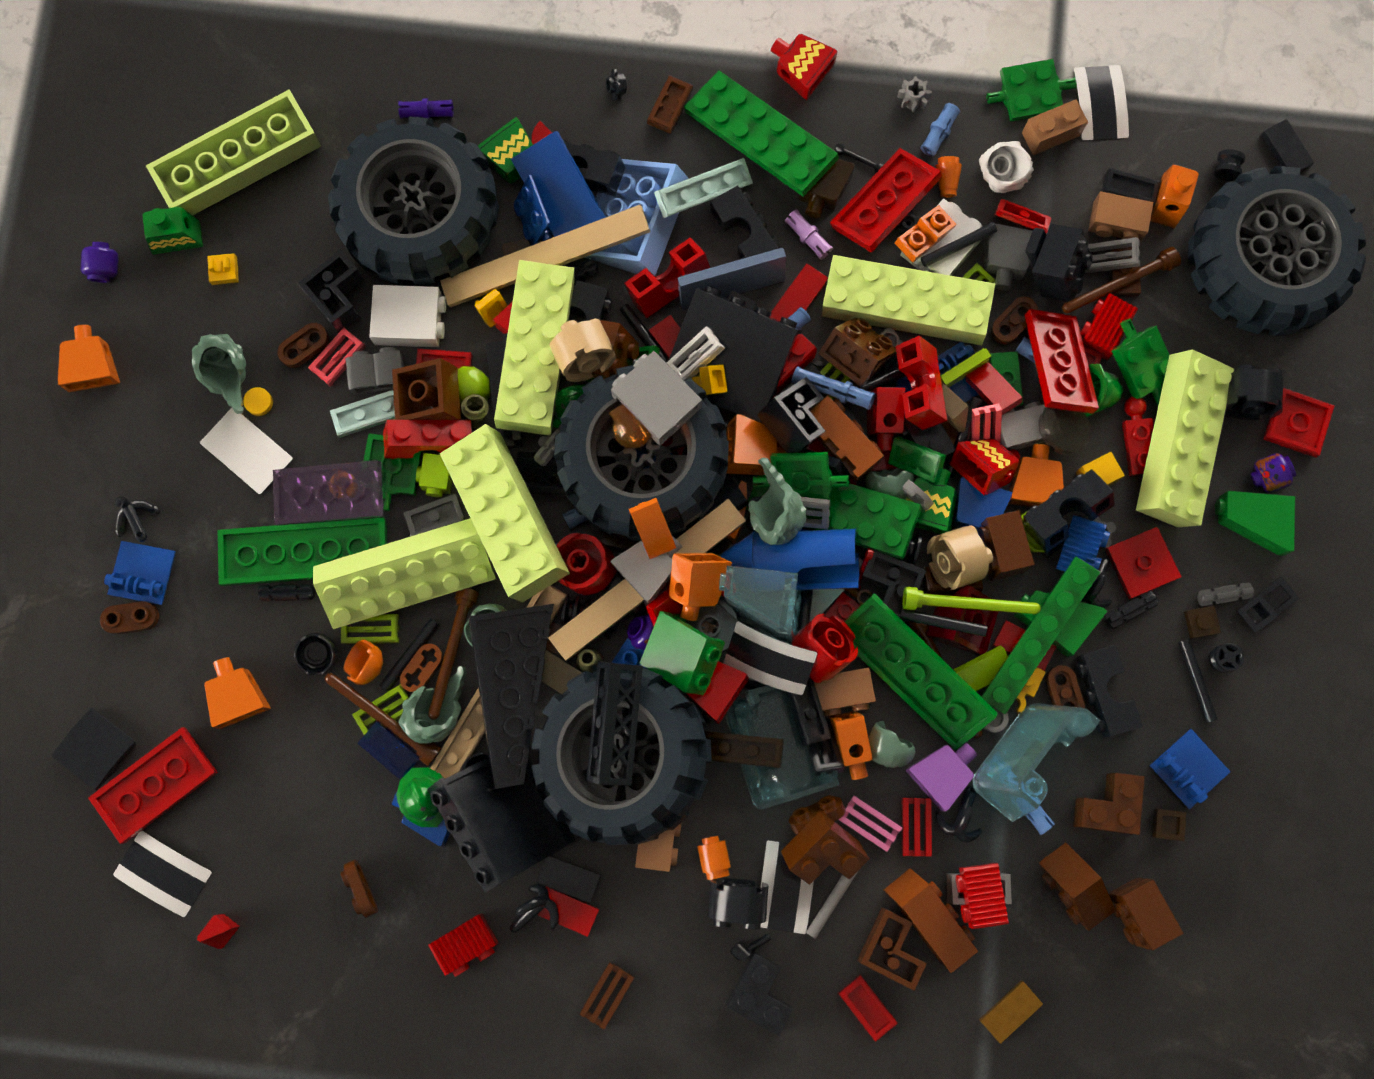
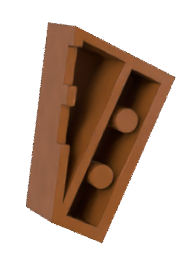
(846, 439)
(932, 919)

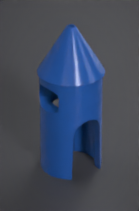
(819, 557)

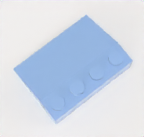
(637, 188)

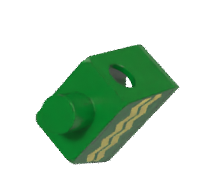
(503, 146)
(171, 230)
(941, 513)

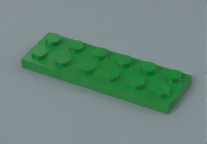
(761, 133)
(879, 518)
(292, 550)
(918, 673)

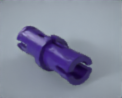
(426, 108)

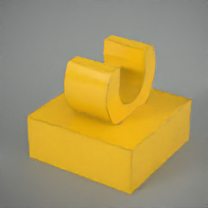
(223, 269)
(490, 306)
(712, 379)

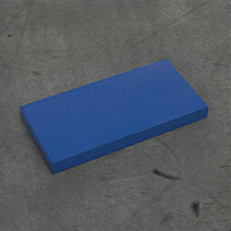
(559, 184)

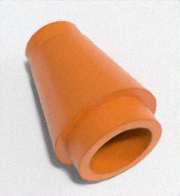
(950, 172)

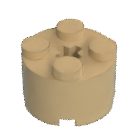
(582, 349)
(959, 557)

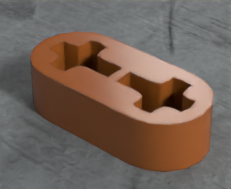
(416, 664)

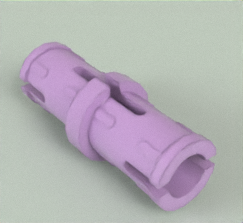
(808, 234)

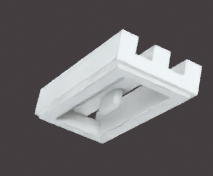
(699, 357)

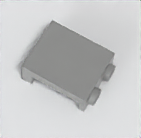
(656, 396)

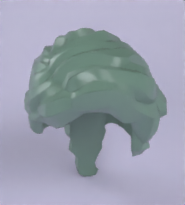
(221, 367)
(779, 511)
(415, 711)

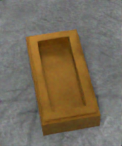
(1011, 1012)

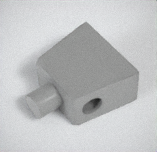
(645, 574)

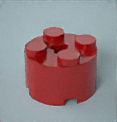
(598, 568)
(831, 641)

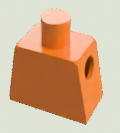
(1177, 190)
(85, 362)
(748, 444)
(1036, 478)
(696, 581)
(233, 695)
(851, 730)

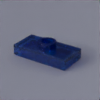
(388, 750)

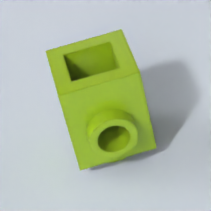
(434, 476)

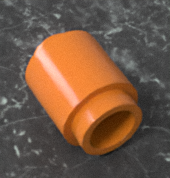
(714, 857)

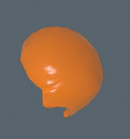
(363, 662)

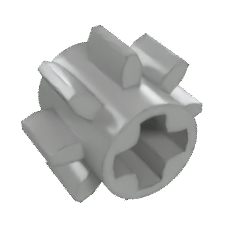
(921, 94)

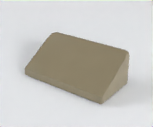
(955, 409)
(557, 672)

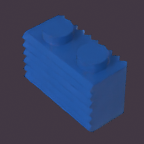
(1083, 542)

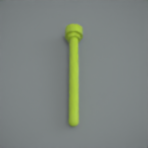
(915, 599)

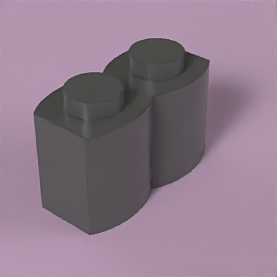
(373, 371)

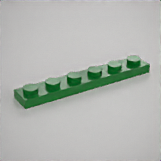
(1040, 635)

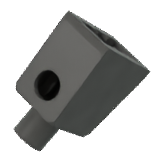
(1006, 255)

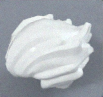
(1006, 166)

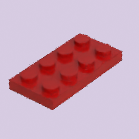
(886, 200)
(1061, 361)
(152, 785)

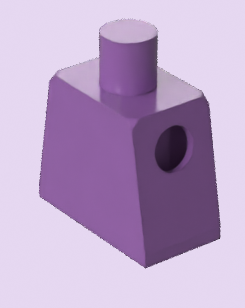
(944, 774)

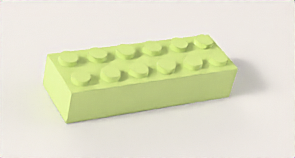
(234, 155)
(908, 300)
(529, 368)
(1185, 439)
(504, 513)
(402, 573)

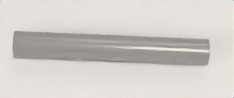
(829, 906)

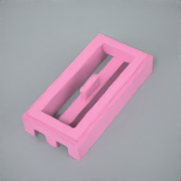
(890, 836)

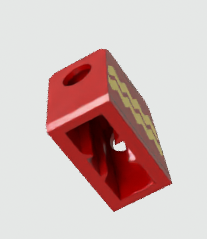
(803, 63)
(985, 464)

